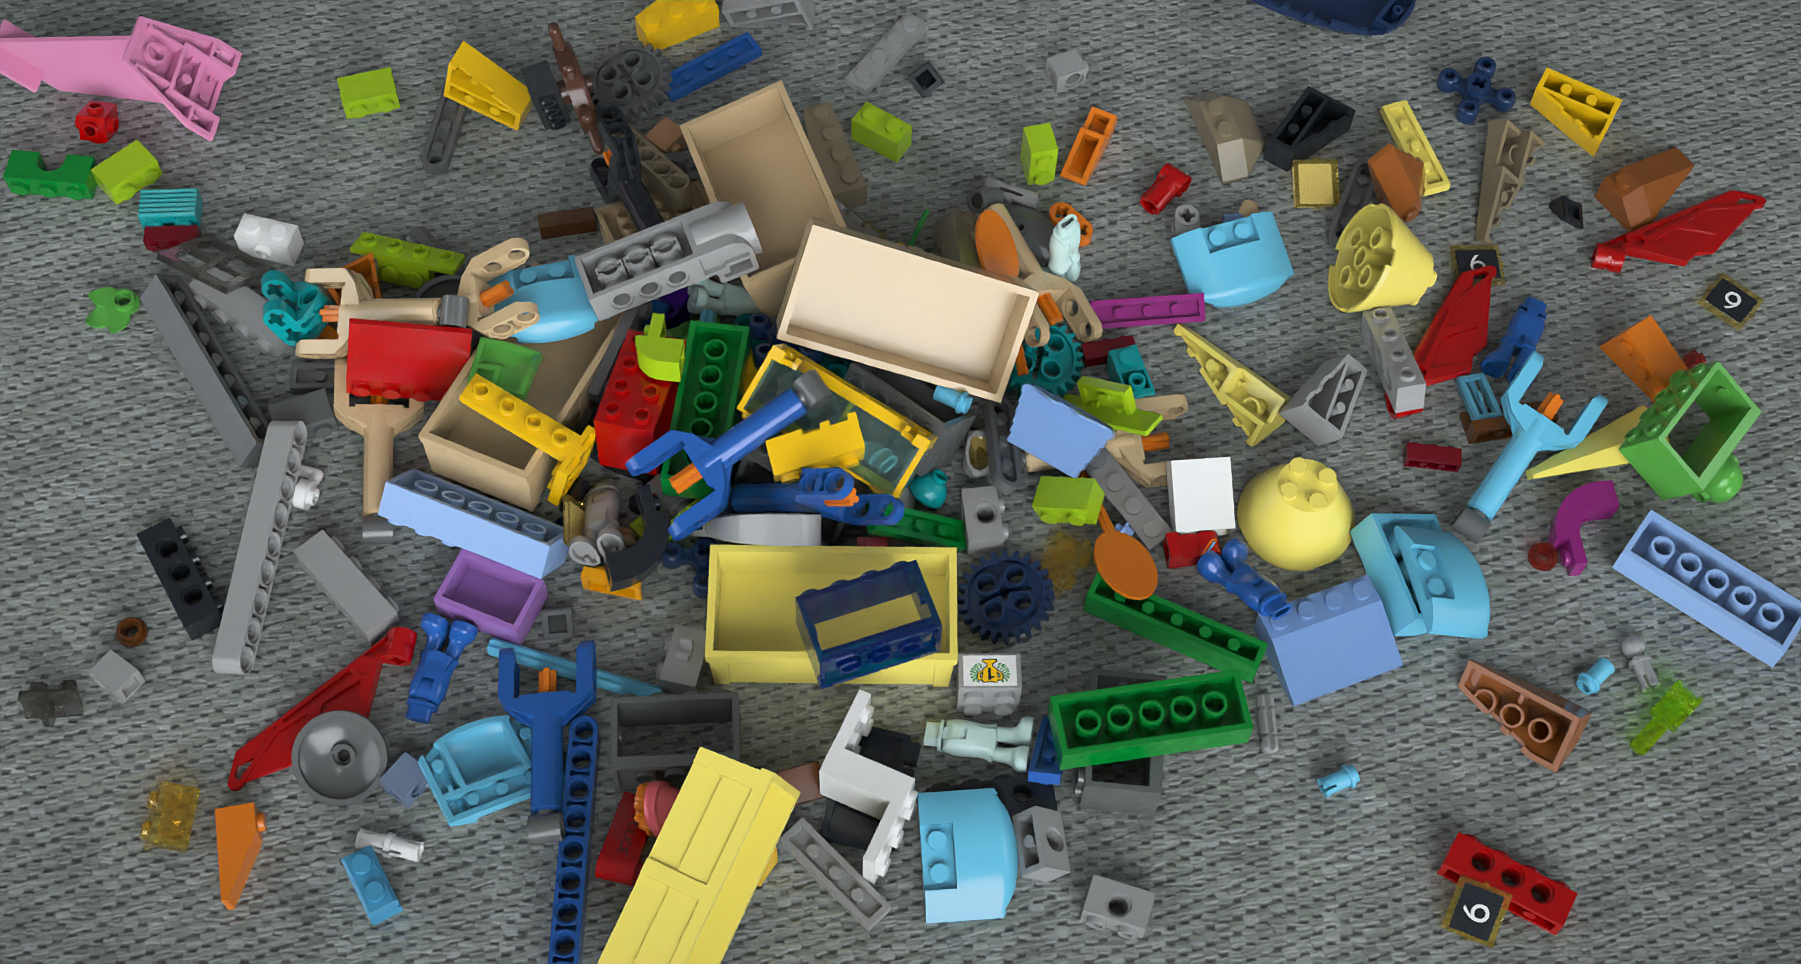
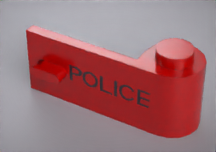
(623, 847)

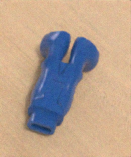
(1520, 340)
(1245, 581)
(435, 667)

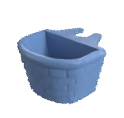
(1057, 431)

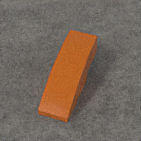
(1089, 146)

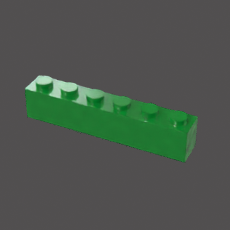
(1178, 629)

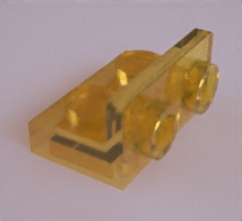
(1063, 561)
(170, 817)

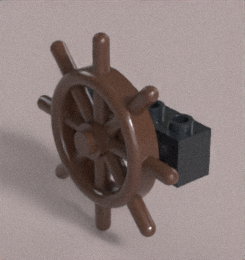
(552, 96)

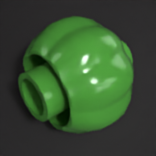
(1724, 484)

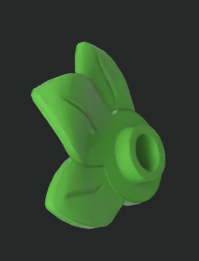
(110, 309)

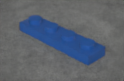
(713, 65)

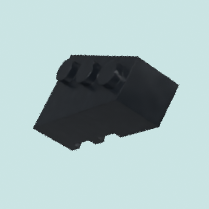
(1308, 128)

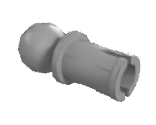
(1634, 648)

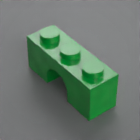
(28, 175)

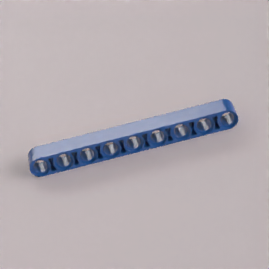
(575, 838)

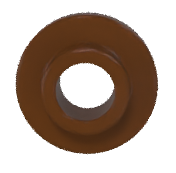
(127, 625)

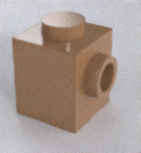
(667, 137)

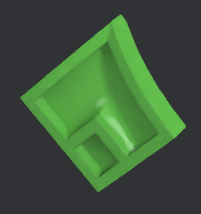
(506, 365)

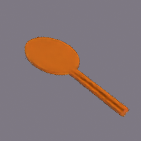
(998, 255)
(1123, 560)

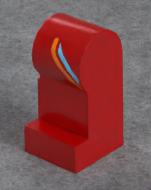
(1188, 548)

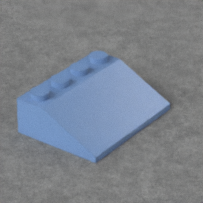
(1330, 640)

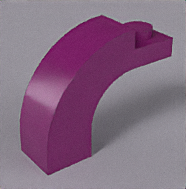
(1584, 504)

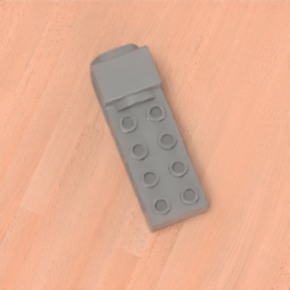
(670, 257)

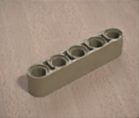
(662, 175)

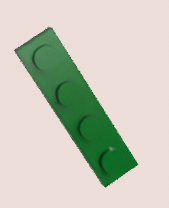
(922, 529)

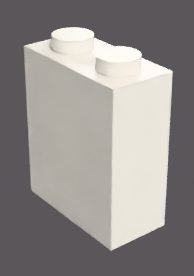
(1200, 495)

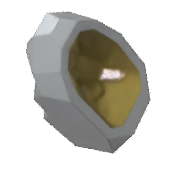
(975, 454)

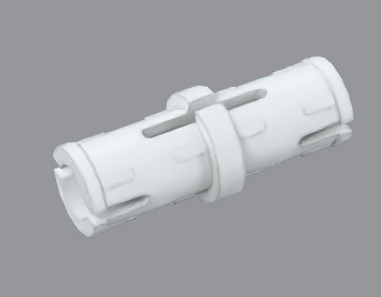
(390, 845)

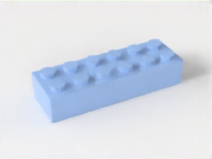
(473, 522)
(1711, 588)

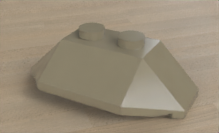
(1227, 133)

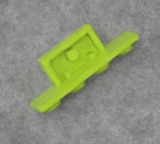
(406, 261)
(1113, 405)

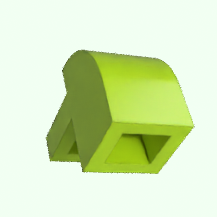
(657, 355)

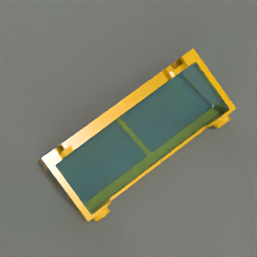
(891, 441)

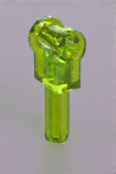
(1667, 714)

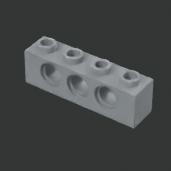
(1393, 359)

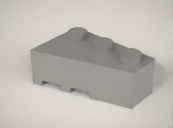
(761, 12)
(1326, 400)

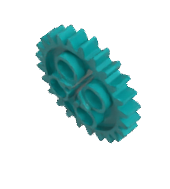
(1063, 363)

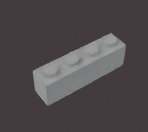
(239, 309)
(347, 586)

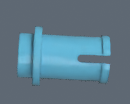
(959, 401)
(1595, 676)
(1339, 780)

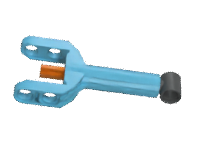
(1531, 433)

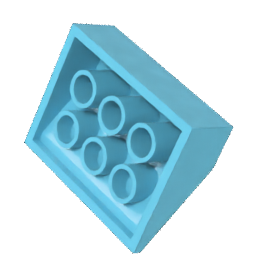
(1386, 568)

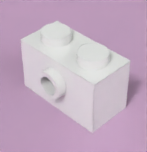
(269, 239)

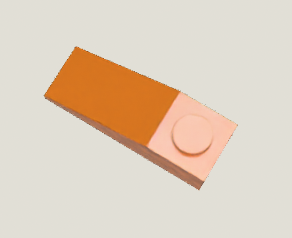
(238, 844)

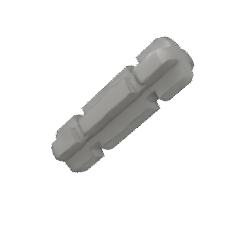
(1267, 723)

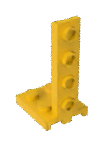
(535, 428)

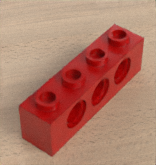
(1556, 894)

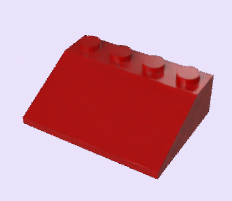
(404, 359)

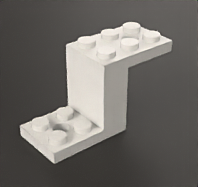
(868, 787)

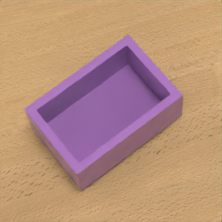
(491, 597)

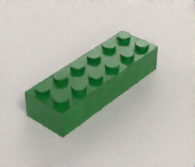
(707, 392)
(1149, 719)

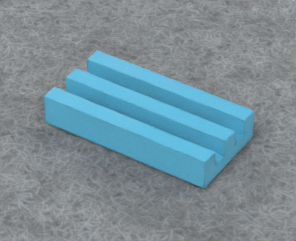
(1468, 400)

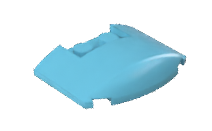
(1234, 260)
(559, 298)
(1445, 582)
(480, 768)
(966, 855)

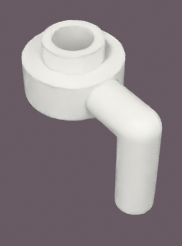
(306, 490)

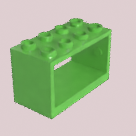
(1730, 418)

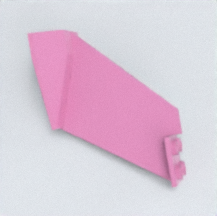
(150, 65)

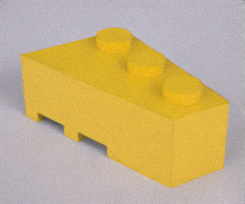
(675, 21)
(486, 87)
(1575, 108)
(816, 448)

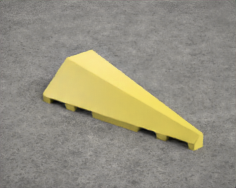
(1247, 394)
(1595, 452)

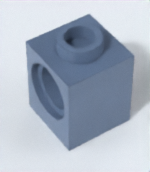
(404, 780)

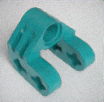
(297, 316)

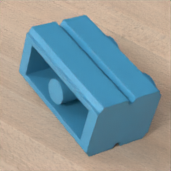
(371, 885)

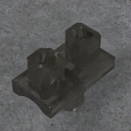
(49, 704)

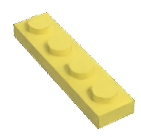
(1411, 139)

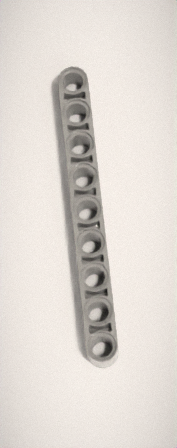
(259, 548)

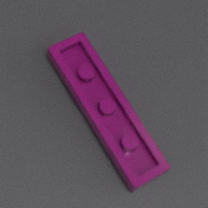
(1150, 310)

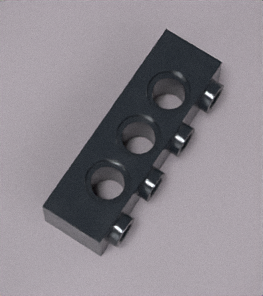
(158, 544)
(1006, 787)

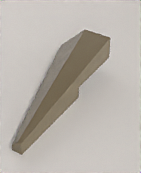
(1505, 160)

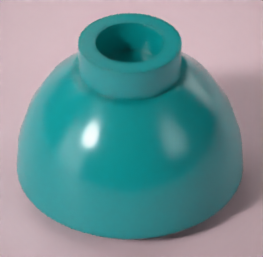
(930, 488)

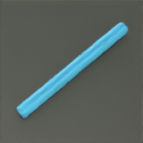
(567, 668)

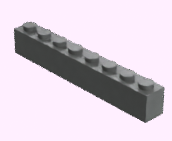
(207, 367)

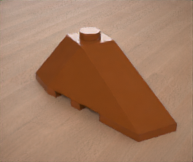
(1398, 180)
(1643, 188)
(1535, 717)

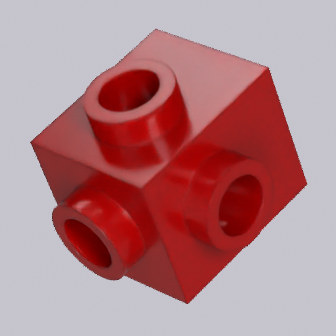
(97, 122)

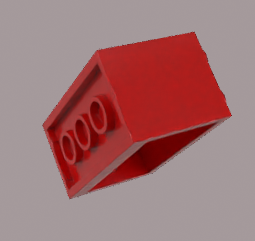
(632, 409)

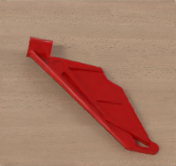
(1680, 235)
(1454, 333)
(348, 690)

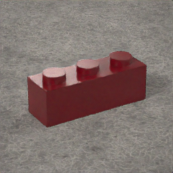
(166, 237)
(1097, 352)
(1432, 457)

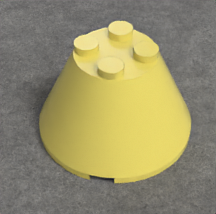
(1379, 263)
(1296, 515)

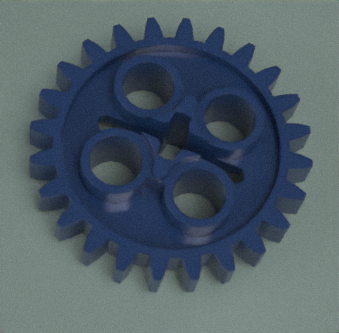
(1012, 620)

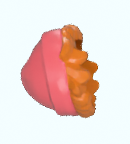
(653, 804)

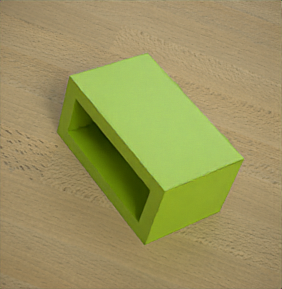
(368, 93)
(881, 132)
(1039, 154)
(127, 172)
(1068, 500)

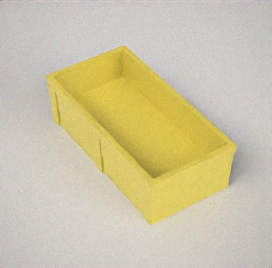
(754, 611)
(703, 865)

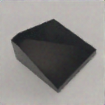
(1568, 211)

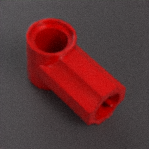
(1167, 186)

